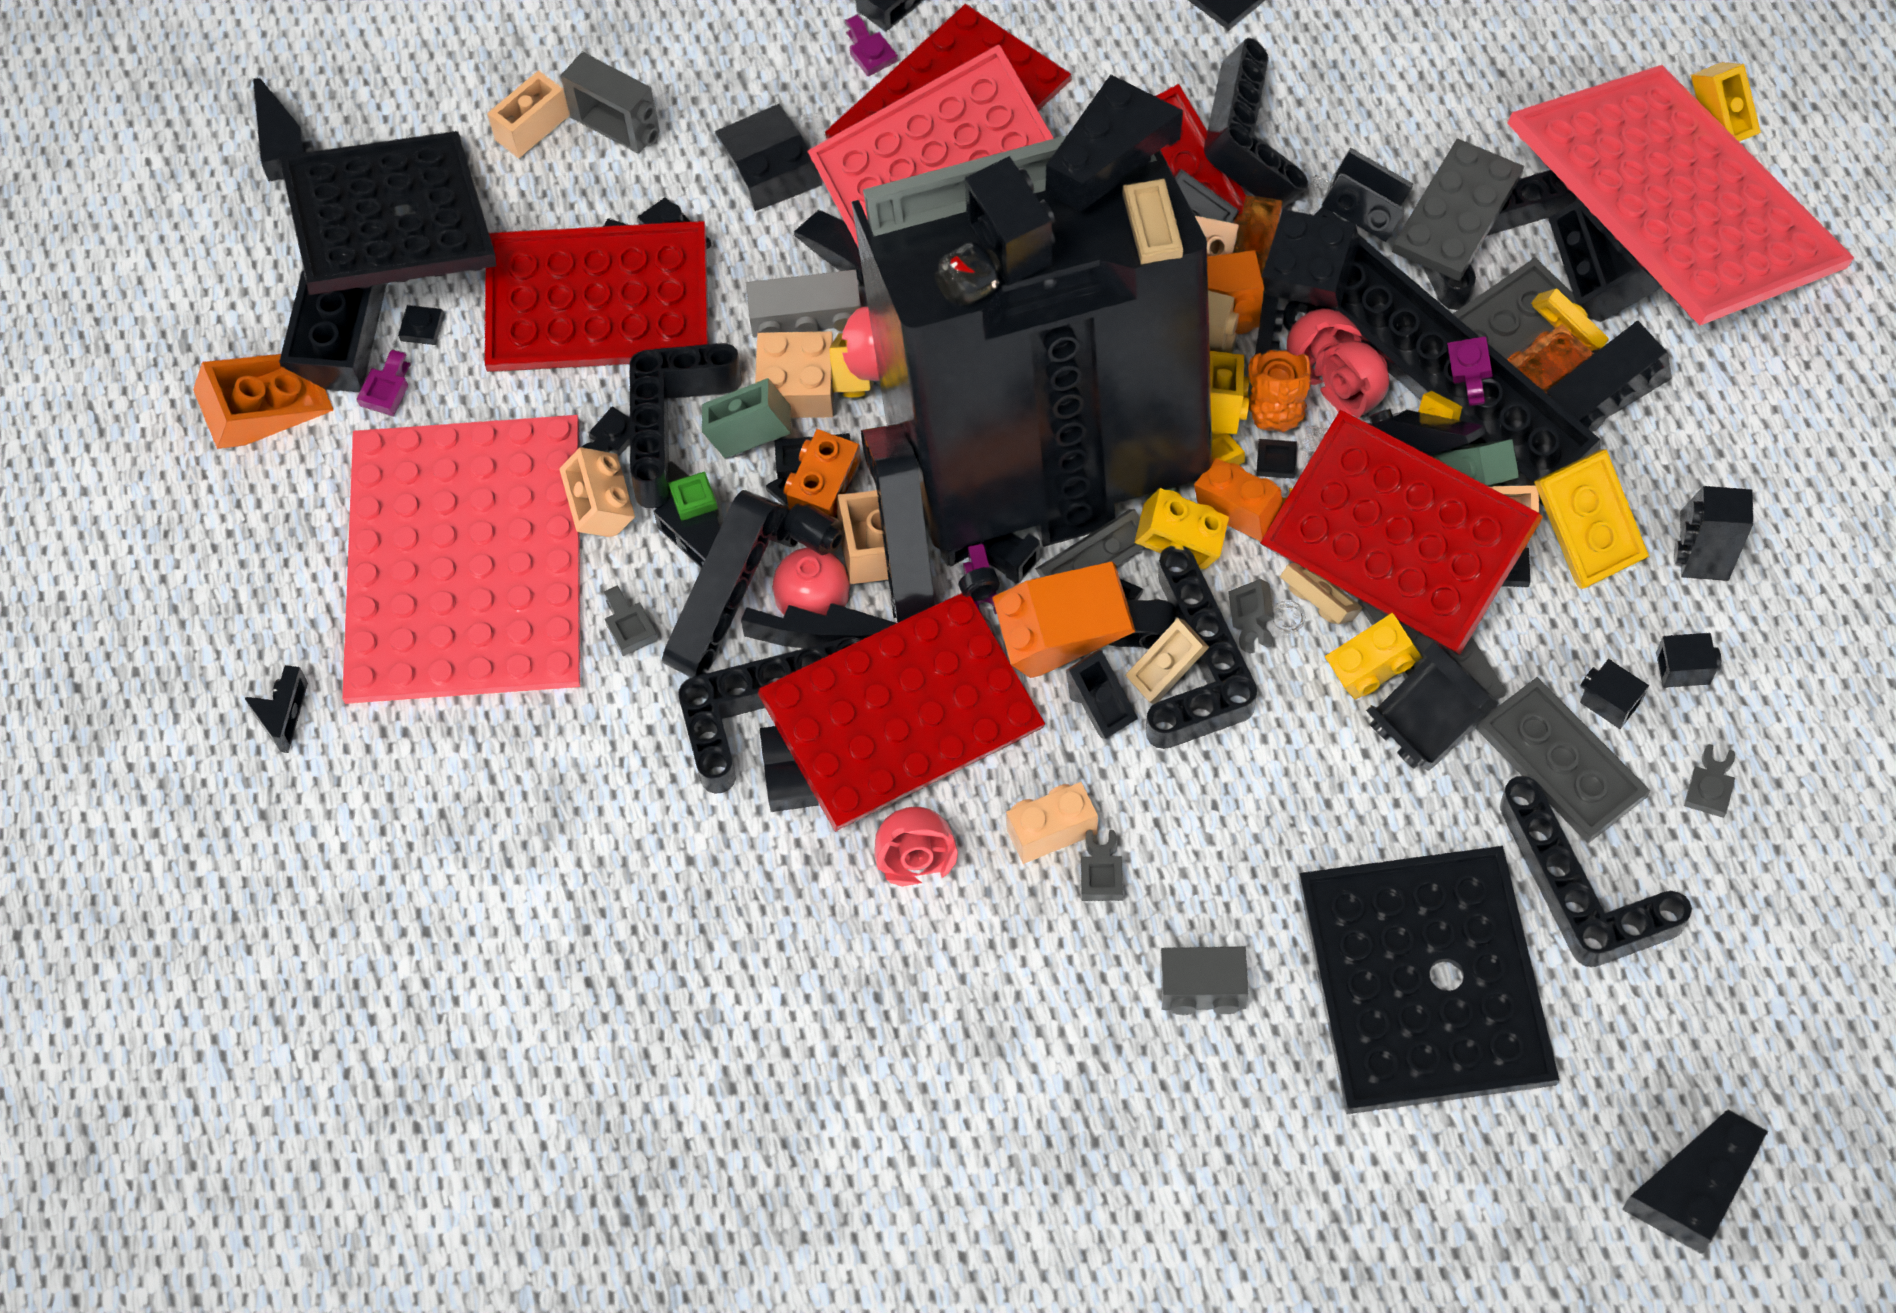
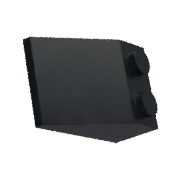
(769, 157)

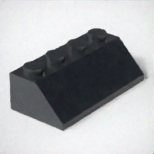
(332, 335)

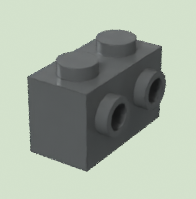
(1203, 979)

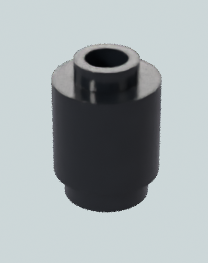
(814, 528)

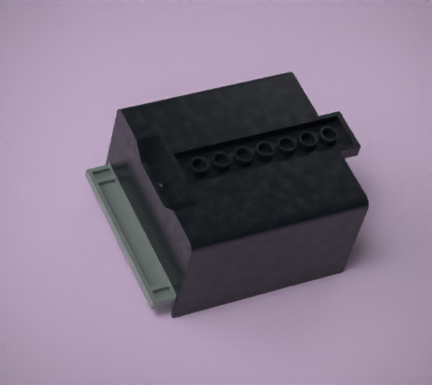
(1048, 387)

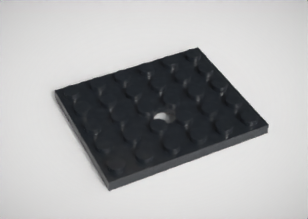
(347, 206)
(1388, 1024)

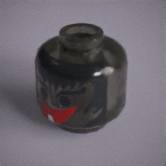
(968, 273)

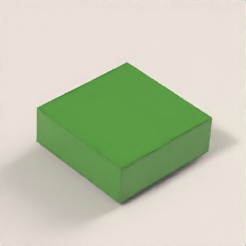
(693, 496)

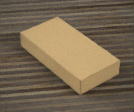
(1152, 221)

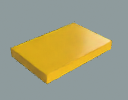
(1591, 518)

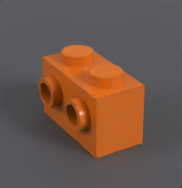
(824, 472)
(1241, 496)

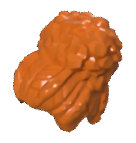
(1278, 389)

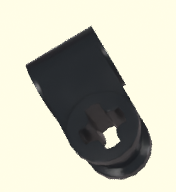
(1150, 621)

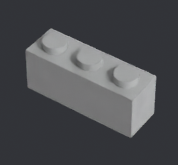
(803, 302)

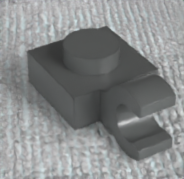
(628, 625)

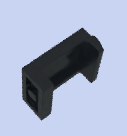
(1367, 194)
(1432, 709)

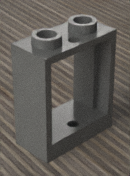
(610, 102)

